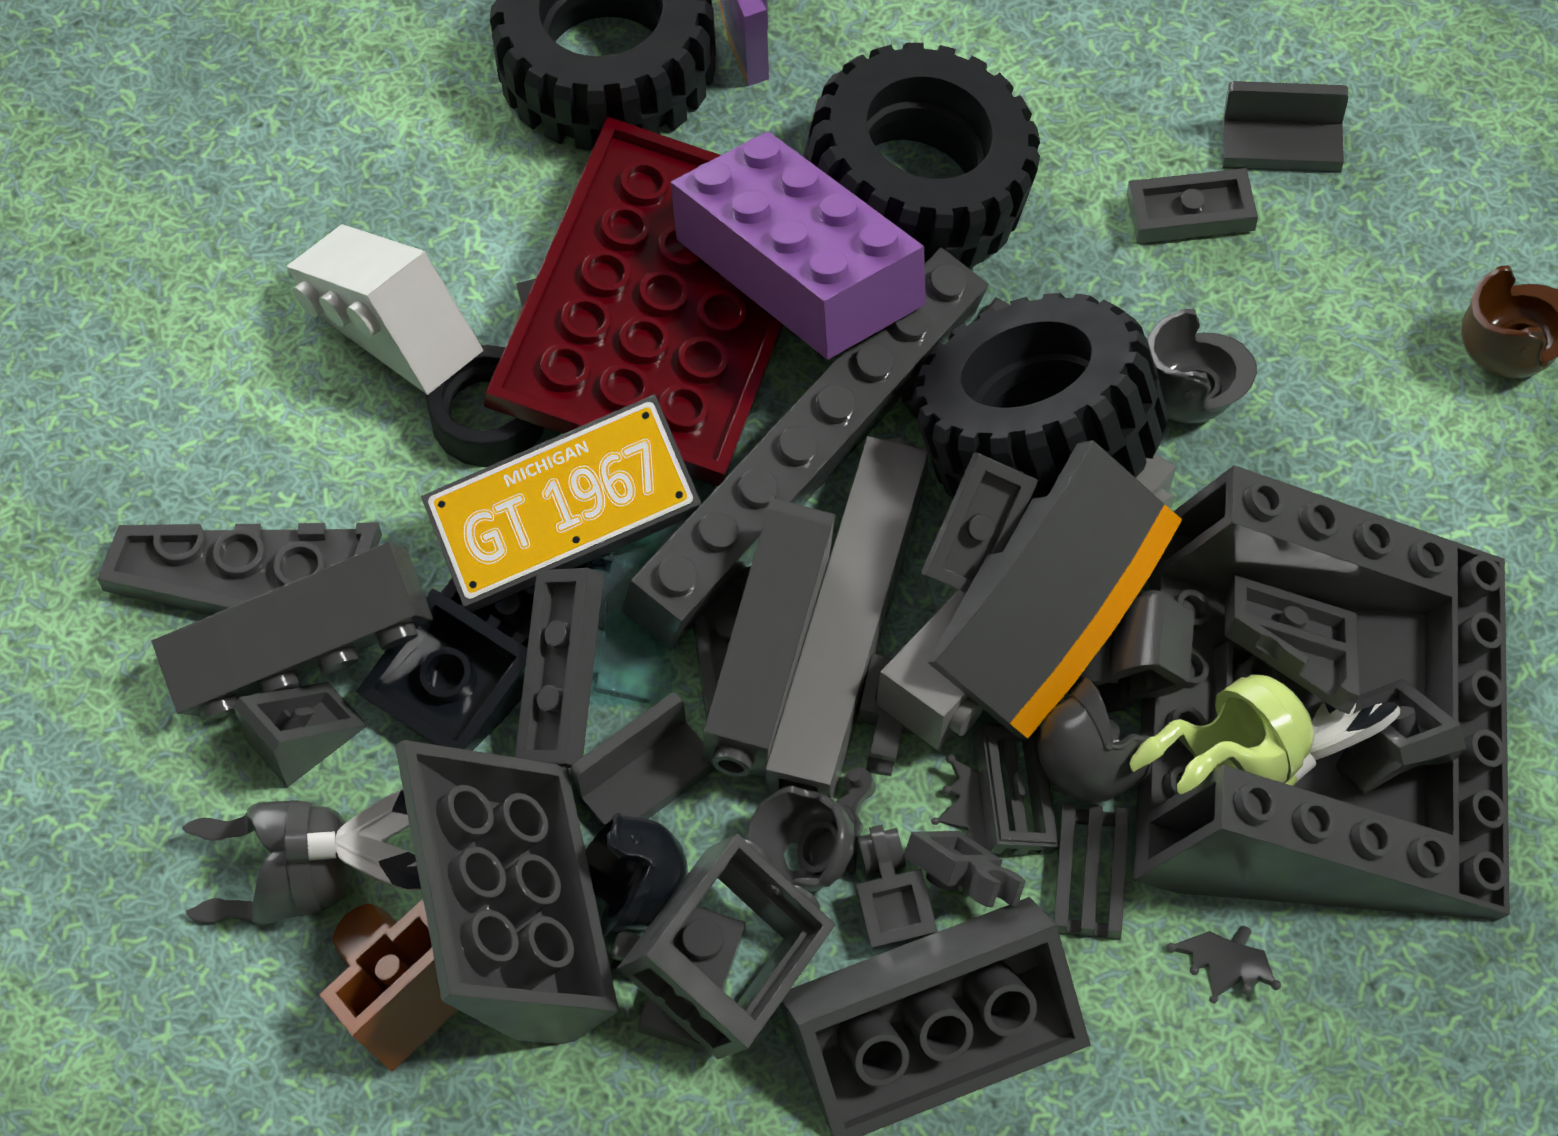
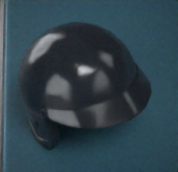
(634, 870)

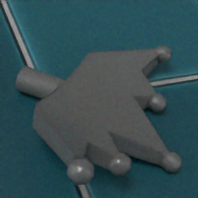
(967, 810)
(1227, 961)

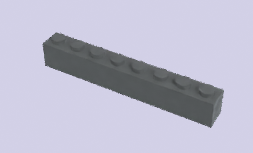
(797, 456)

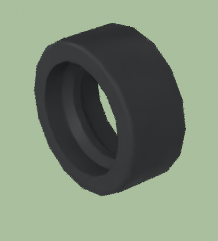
(474, 445)

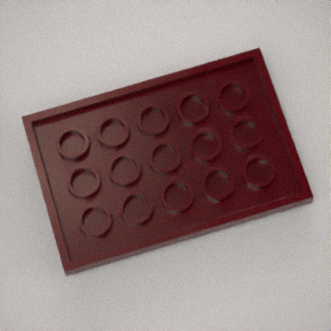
(636, 313)

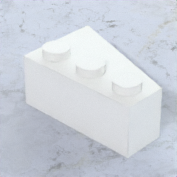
(386, 303)

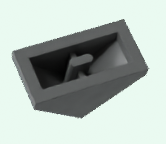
(297, 727)

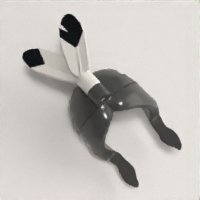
(310, 856)

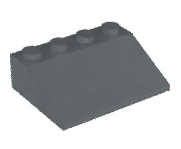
(507, 892)

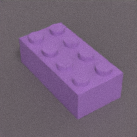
(799, 244)

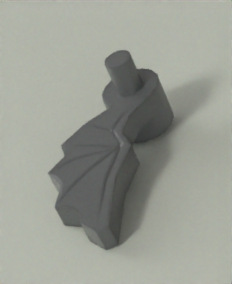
(859, 786)

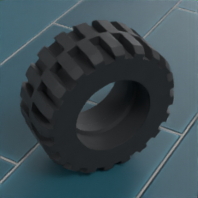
(579, 91)
(943, 104)
(1035, 385)

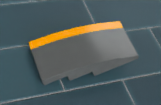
(1055, 590)

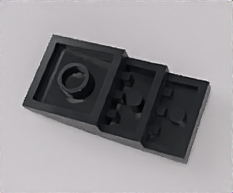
(459, 670)

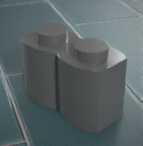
(1145, 652)

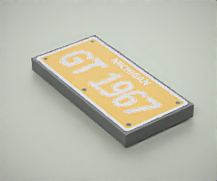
(561, 503)

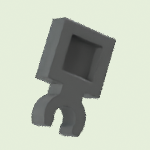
(961, 863)

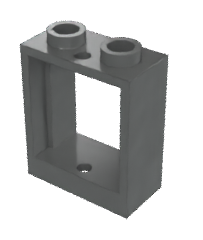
(692, 996)

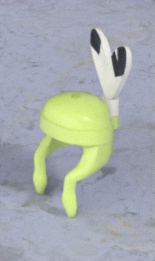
(1265, 733)

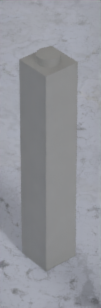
(848, 618)

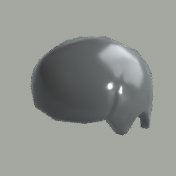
(813, 823)

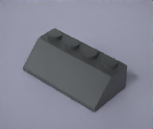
(936, 1019)

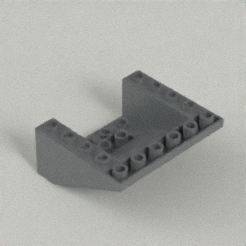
(1423, 616)

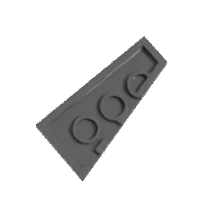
(222, 567)

